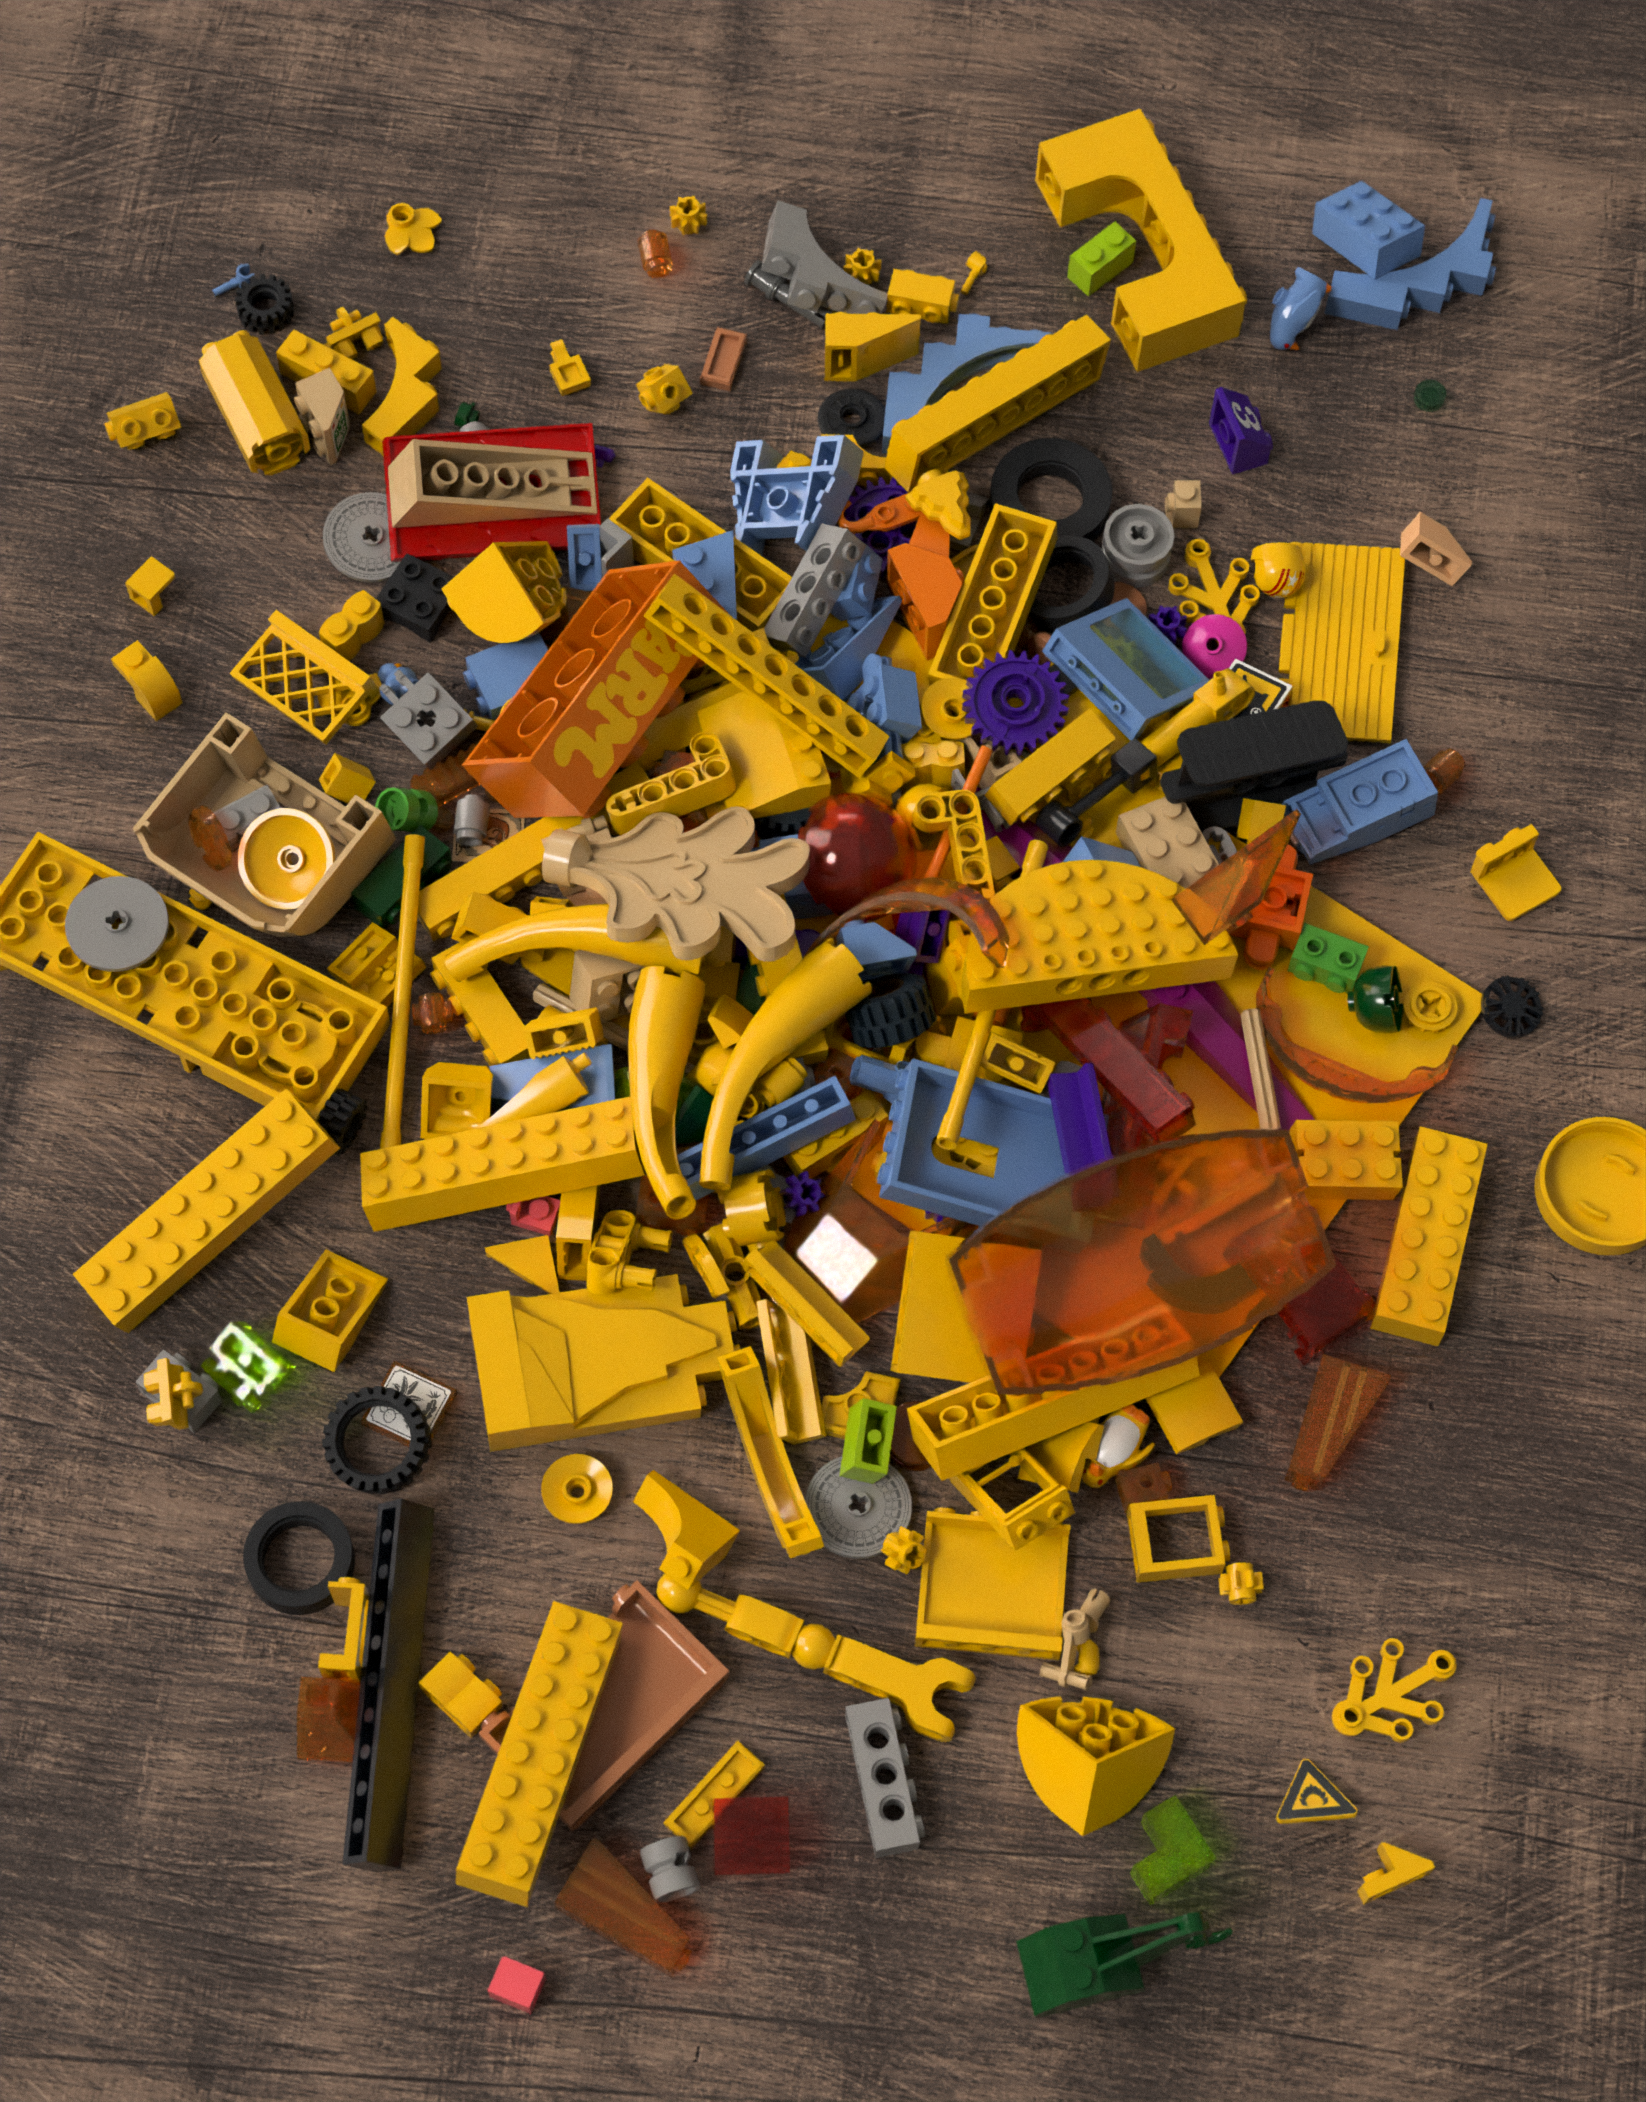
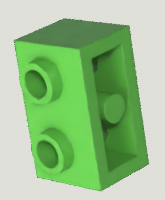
(1327, 959)

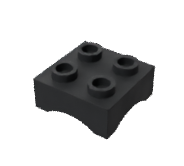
(416, 597)

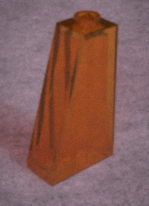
(1334, 1413)
(619, 1909)

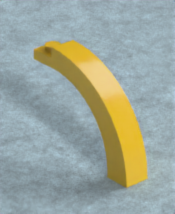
(767, 1453)

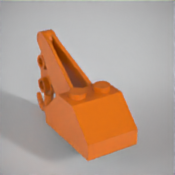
(916, 570)

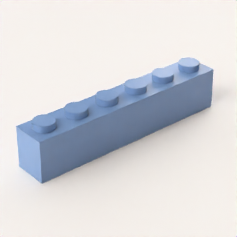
(777, 1132)

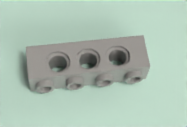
(814, 589)
(886, 1835)

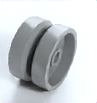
(1138, 544)

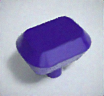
(603, 454)

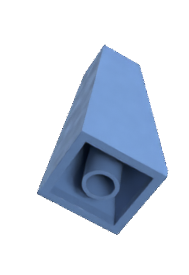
(599, 1076)

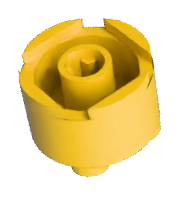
(753, 1209)

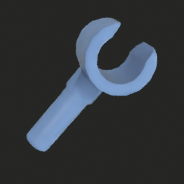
(241, 275)

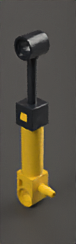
(1139, 761)

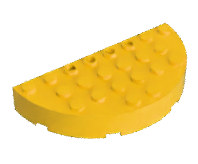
(1090, 934)

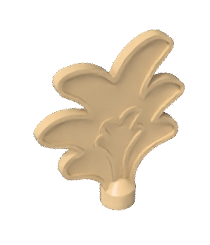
(687, 882)

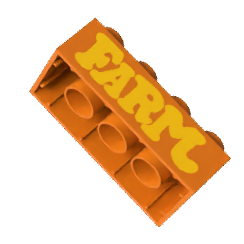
(588, 701)

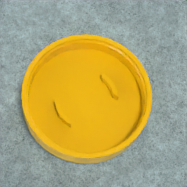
(1595, 1185)

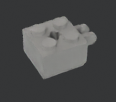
(419, 702)

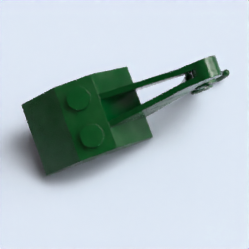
(1097, 1960)

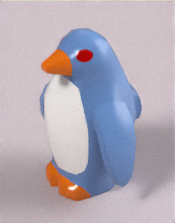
(1296, 308)

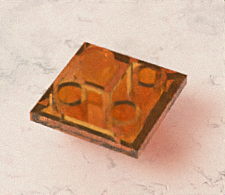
(326, 1719)

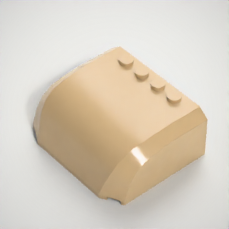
(228, 768)

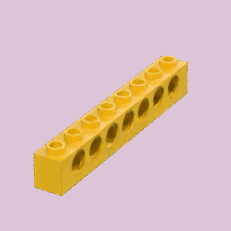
(766, 676)

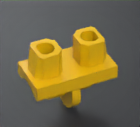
(366, 329)
(175, 1394)

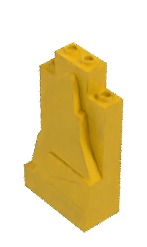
(594, 1361)

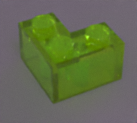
(1179, 1853)

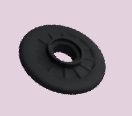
(852, 401)

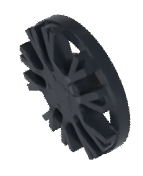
(1511, 1007)

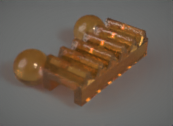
(446, 783)

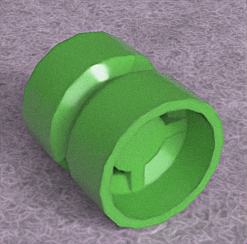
(407, 808)

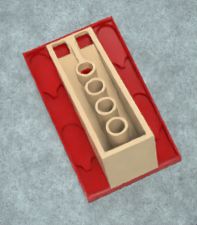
(488, 486)

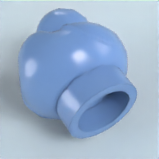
(387, 677)

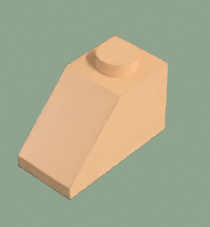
(1434, 549)

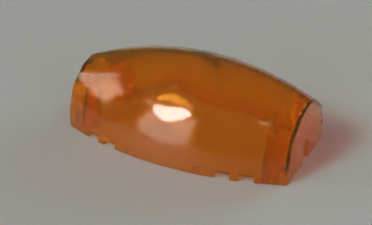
(1139, 1261)

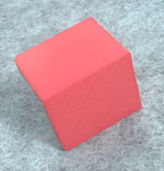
(517, 1984)

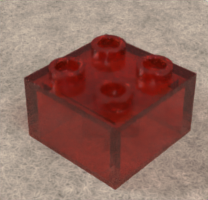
(750, 1835)

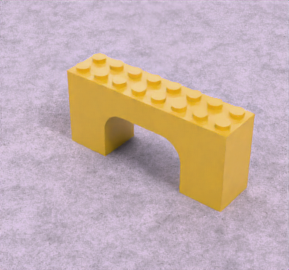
(1128, 172)

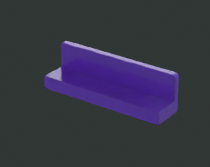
(1078, 1117)

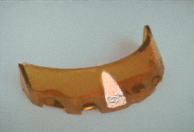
(932, 895)
(1334, 1077)

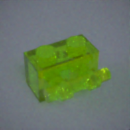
(252, 1360)

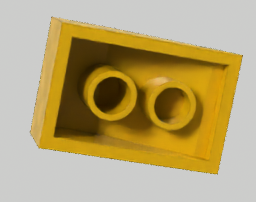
(328, 1310)

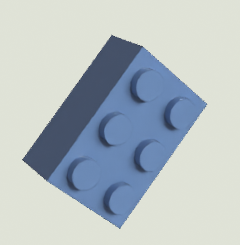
(1368, 229)

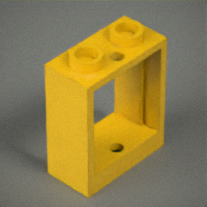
(1147, 1570)

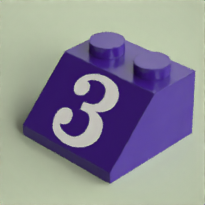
(1239, 431)

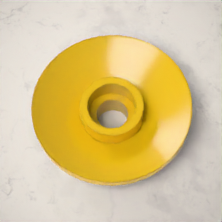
(941, 697)
(575, 1472)

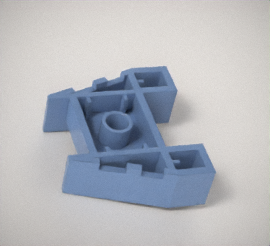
(791, 499)

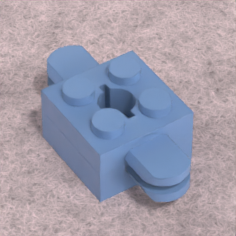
(888, 701)

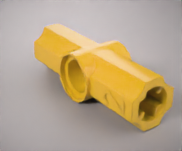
(742, 1293)

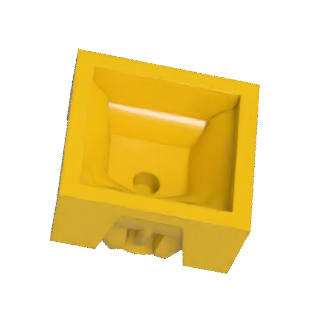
(454, 1098)

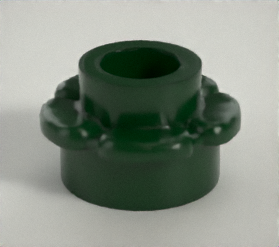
(466, 414)

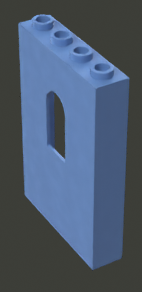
(995, 1116)

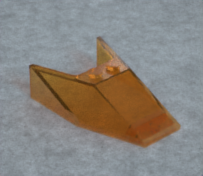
(1237, 885)
(850, 1245)

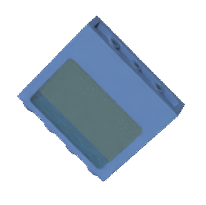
(1124, 666)

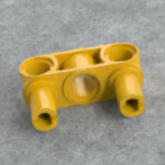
(611, 1253)

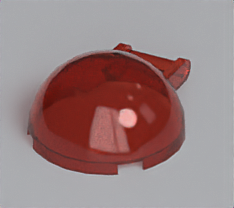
(856, 850)

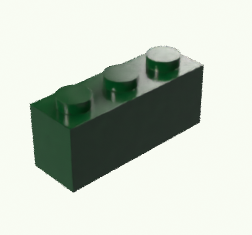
(381, 892)

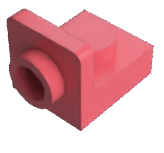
(535, 1214)

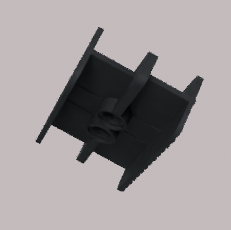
(1254, 758)

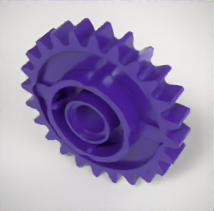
(1021, 680)

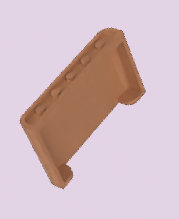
(650, 1693)

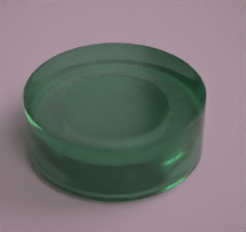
(1429, 395)

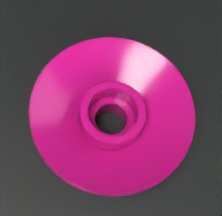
(1230, 638)

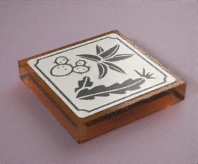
(429, 1394)

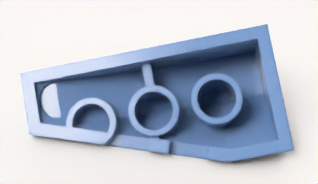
(840, 660)

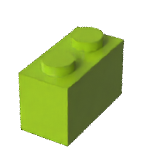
(1101, 259)
(868, 1441)

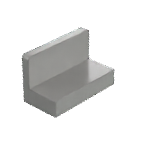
(615, 547)

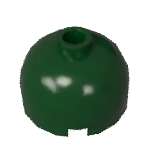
(1377, 999)

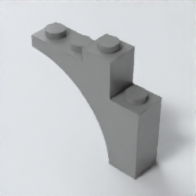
(813, 276)

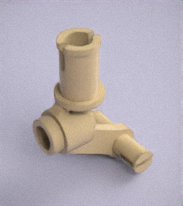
(1076, 1631)

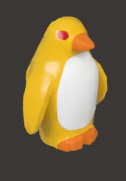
(1118, 1445)

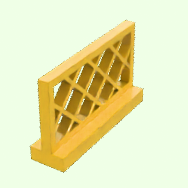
(314, 652)

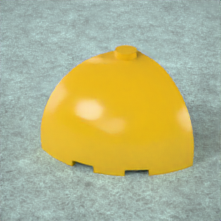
(508, 591)
(1090, 1757)

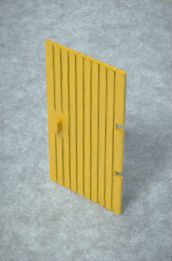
(1346, 635)

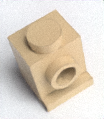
(1184, 504)

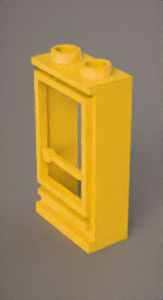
(1027, 1519)

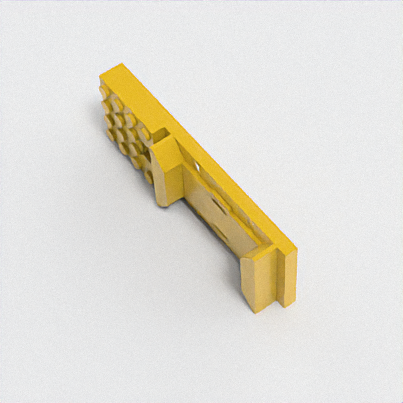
(222, 1006)

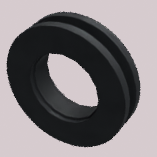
(1063, 460)

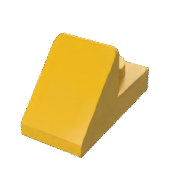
(1402, 1870)

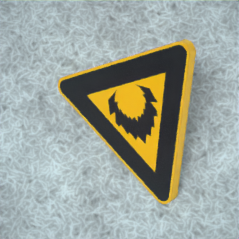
(1313, 1798)

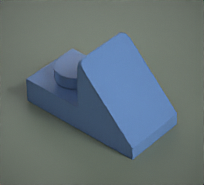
(584, 556)

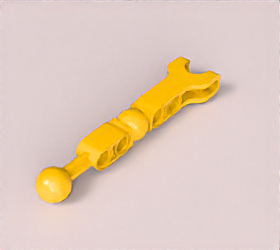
(842, 1658)

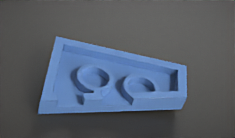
(713, 566)

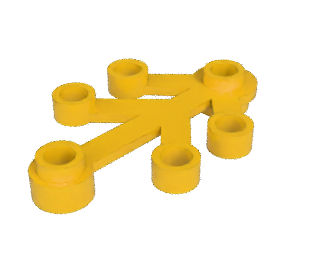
(1214, 597)
(1390, 1695)

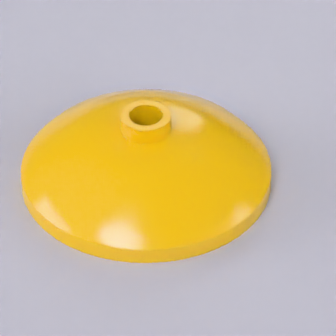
(267, 855)

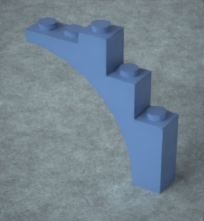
(1425, 286)
(946, 365)

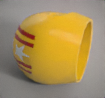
(1278, 568)

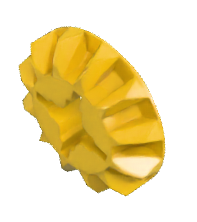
(1430, 993)

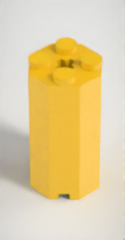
(253, 403)

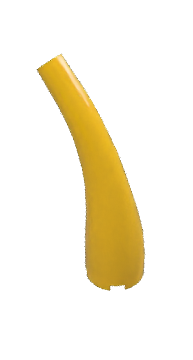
(568, 927)
(801, 1006)
(659, 1045)

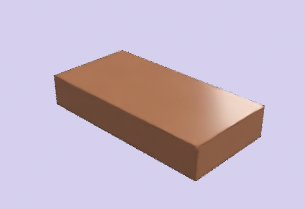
(723, 359)

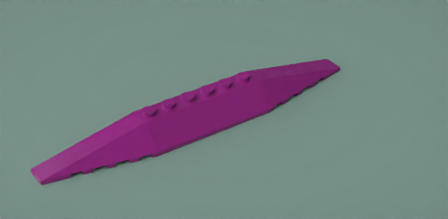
(1215, 1025)

